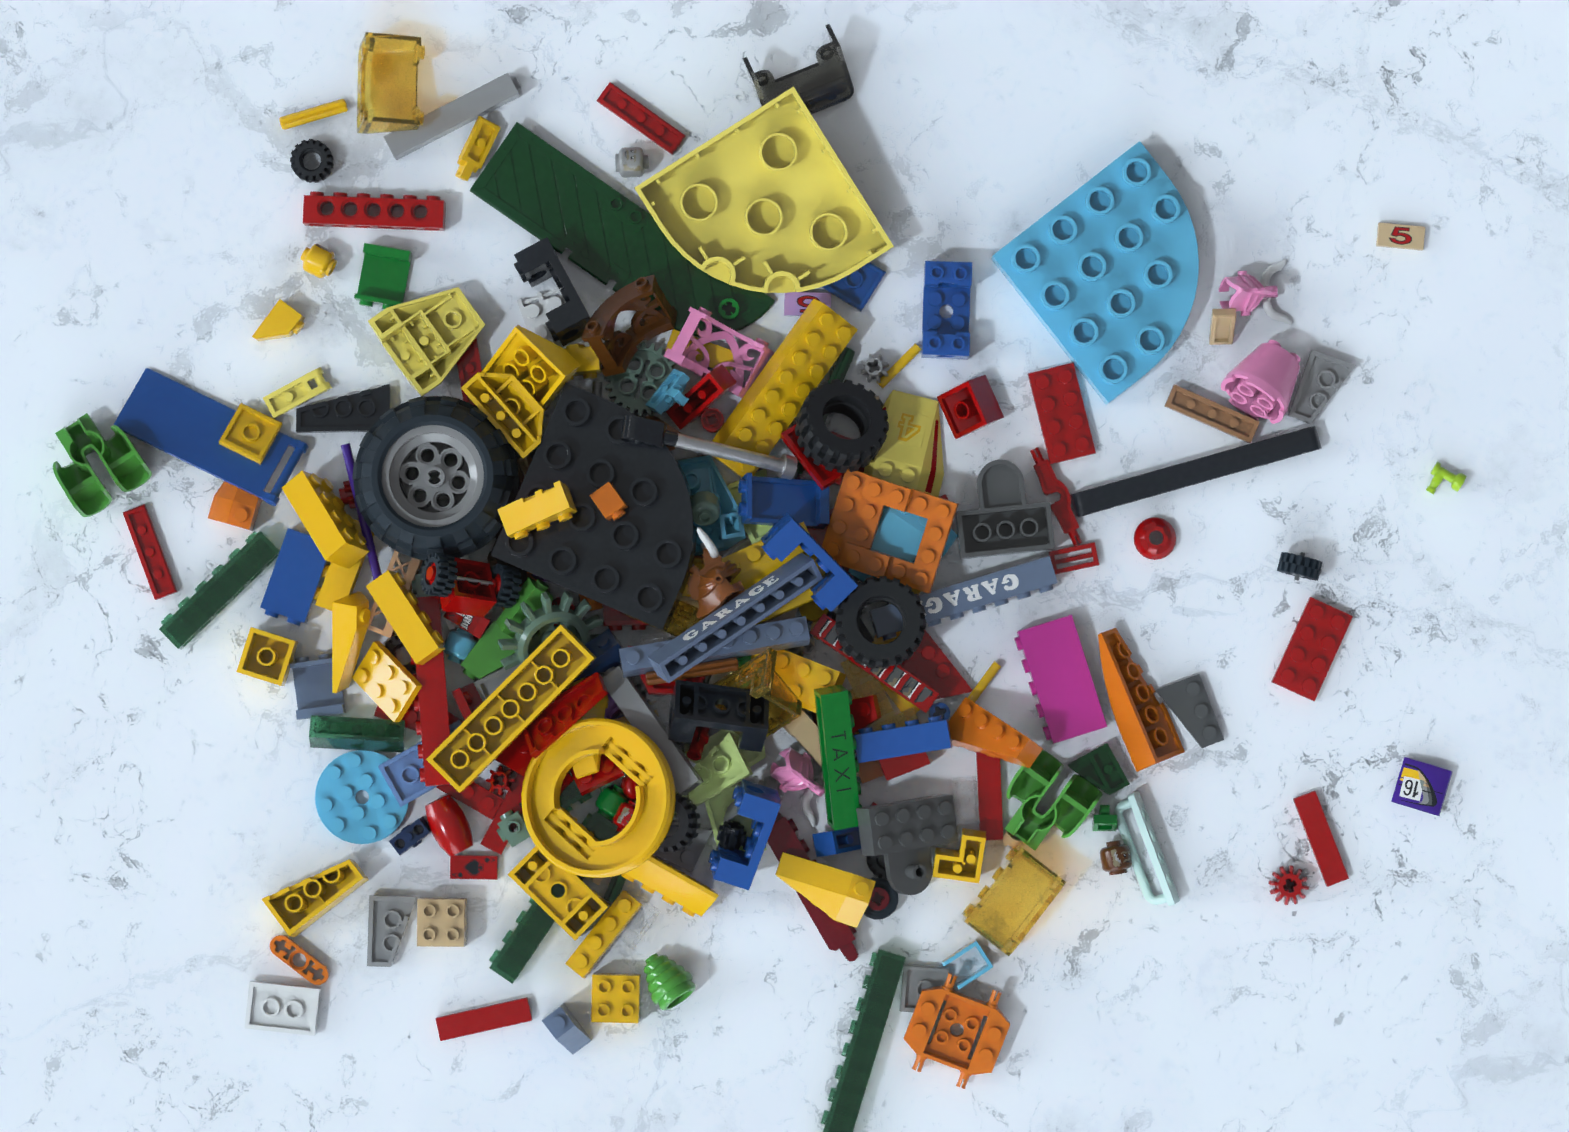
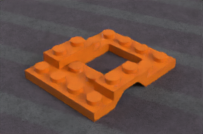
(858, 518)

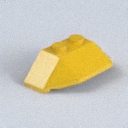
(508, 408)

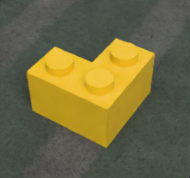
(962, 863)

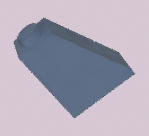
(566, 1029)

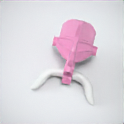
(1251, 292)
(797, 776)

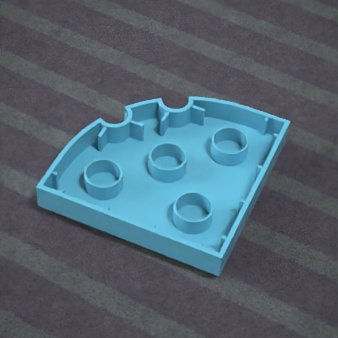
(1110, 271)

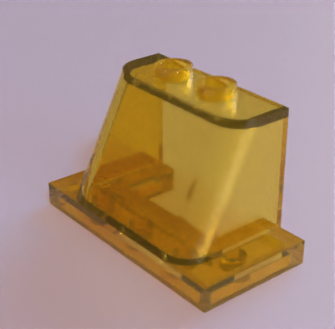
(764, 681)

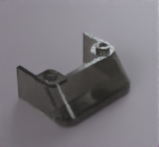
(817, 85)

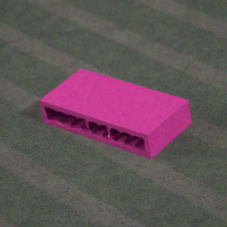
(1060, 679)

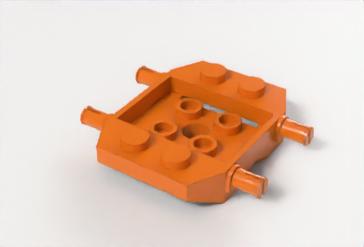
(951, 1048)

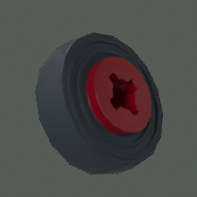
(883, 894)

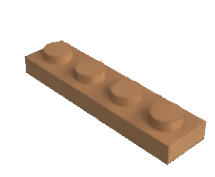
(1212, 414)

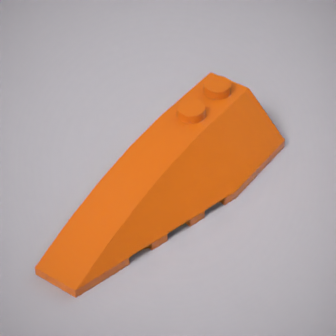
(1139, 716)

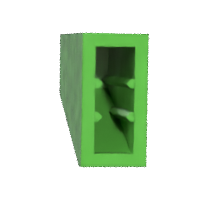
(531, 595)
(486, 654)

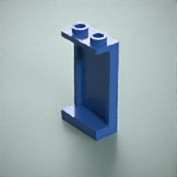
(769, 499)
(294, 578)

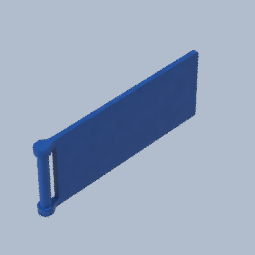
(190, 430)

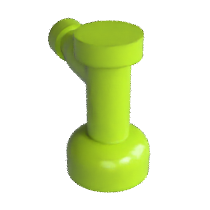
(1441, 473)

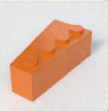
(985, 733)

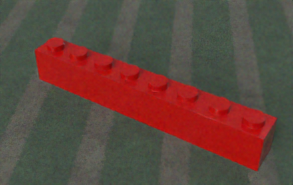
(431, 700)

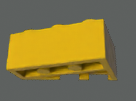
(537, 511)

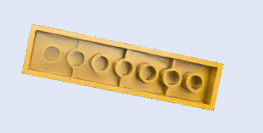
(785, 383)
(511, 708)

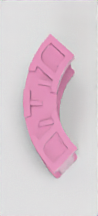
(686, 356)

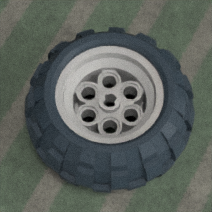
(398, 443)

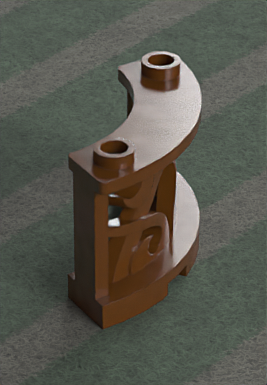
(621, 345)

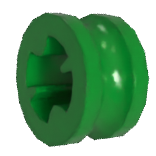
(734, 305)

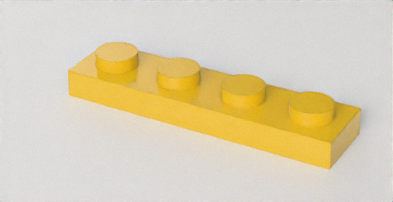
(604, 934)

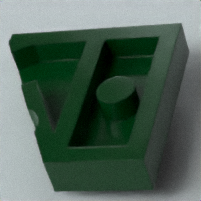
(1101, 769)

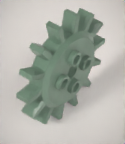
(543, 621)

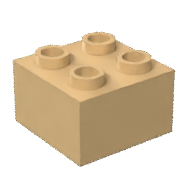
(441, 922)

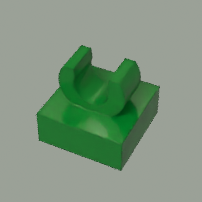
(1104, 820)

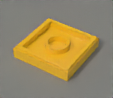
(250, 433)

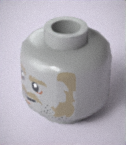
(631, 162)

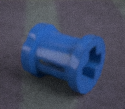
(946, 715)

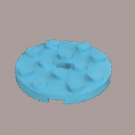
(337, 799)

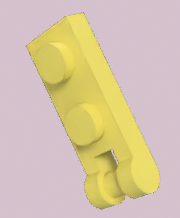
(296, 393)

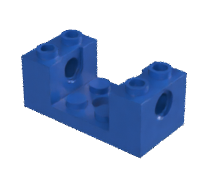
(946, 285)
(836, 581)
(740, 866)

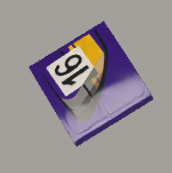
(1421, 786)

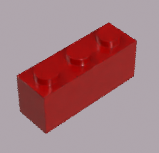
(702, 396)

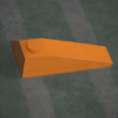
(235, 507)

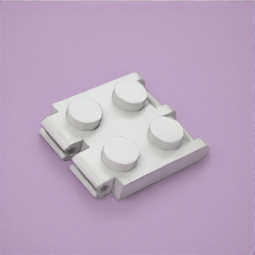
(535, 314)

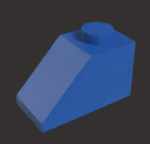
(836, 841)

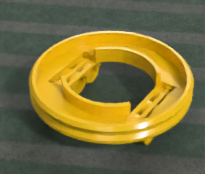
(568, 841)

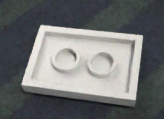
(282, 1008)

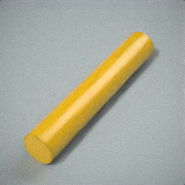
(899, 365)
(984, 682)

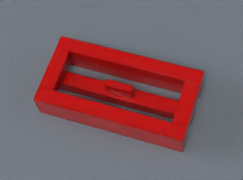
(1069, 559)

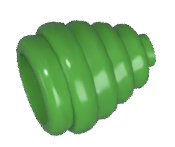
(667, 981)

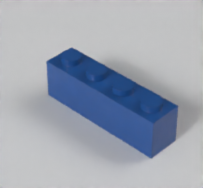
(903, 740)

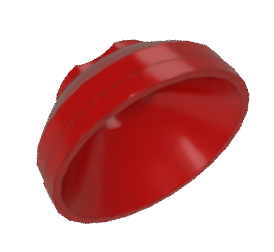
(1142, 541)

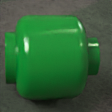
(610, 800)

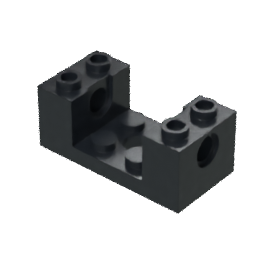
(541, 263)
(695, 705)

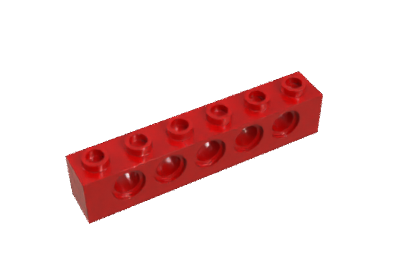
(361, 219)

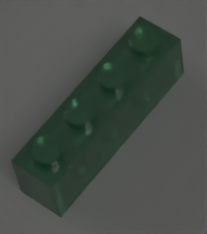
(357, 734)

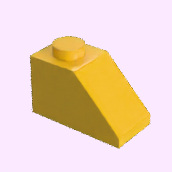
(280, 323)

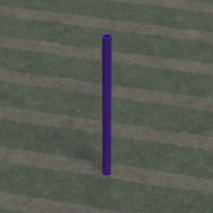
(366, 531)

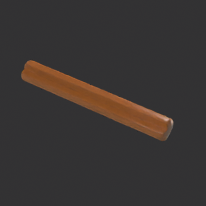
(699, 670)

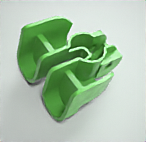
(80, 481)
(1067, 811)

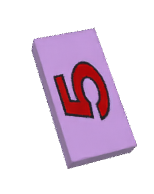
(797, 302)

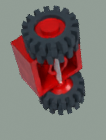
(470, 585)

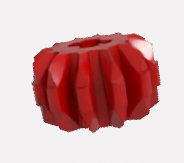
(1280, 882)

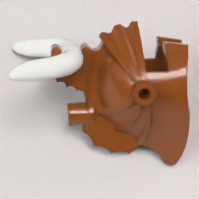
(712, 583)

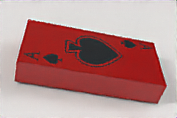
(473, 867)

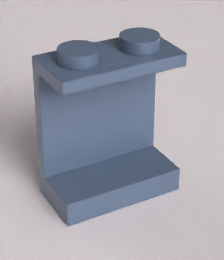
(314, 688)

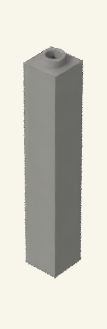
(455, 115)
(644, 718)

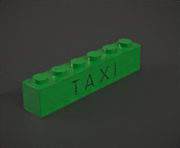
(837, 756)

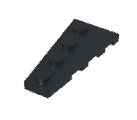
(346, 413)

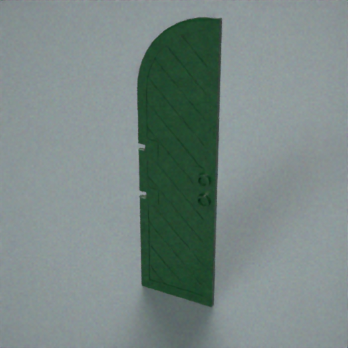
(602, 229)

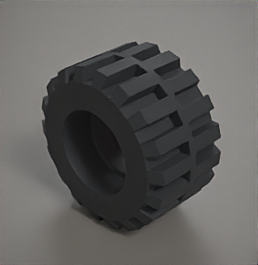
(687, 826)

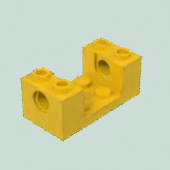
(573, 910)

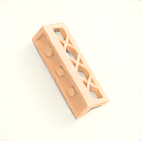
(412, 570)

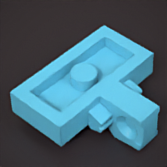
(669, 392)

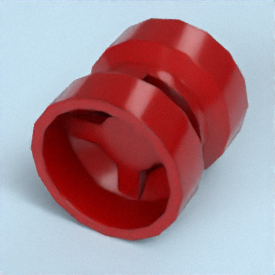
(713, 423)

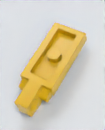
(476, 147)

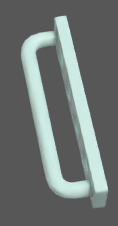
(1136, 803)

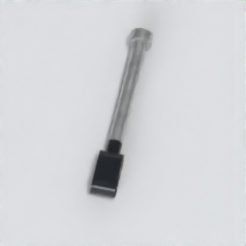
(654, 435)

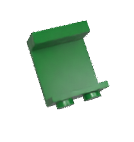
(383, 276)

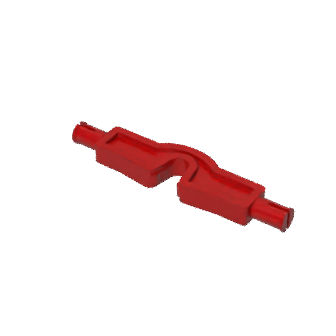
(1050, 485)

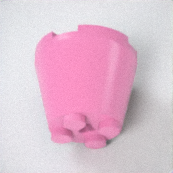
(1263, 382)

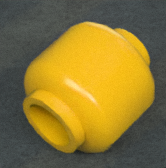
(318, 261)

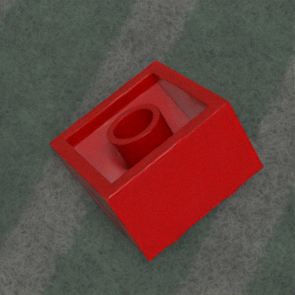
(970, 406)

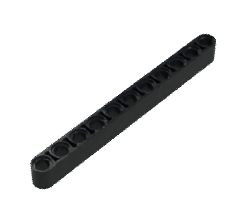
(1196, 471)

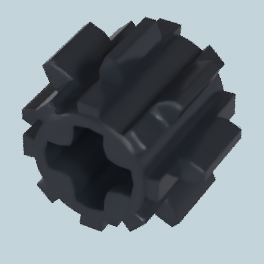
(731, 835)

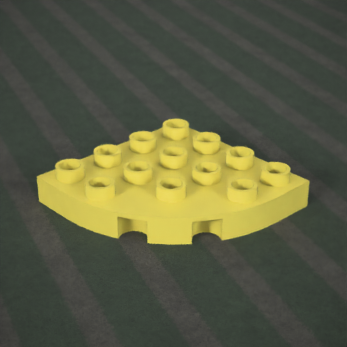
(766, 204)

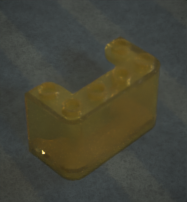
(1013, 900)

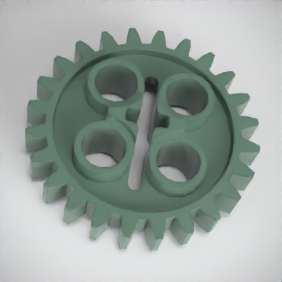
(628, 399)

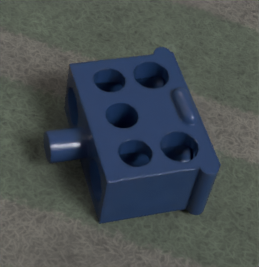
(410, 836)

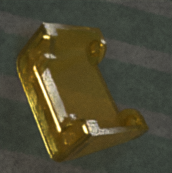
(388, 83)

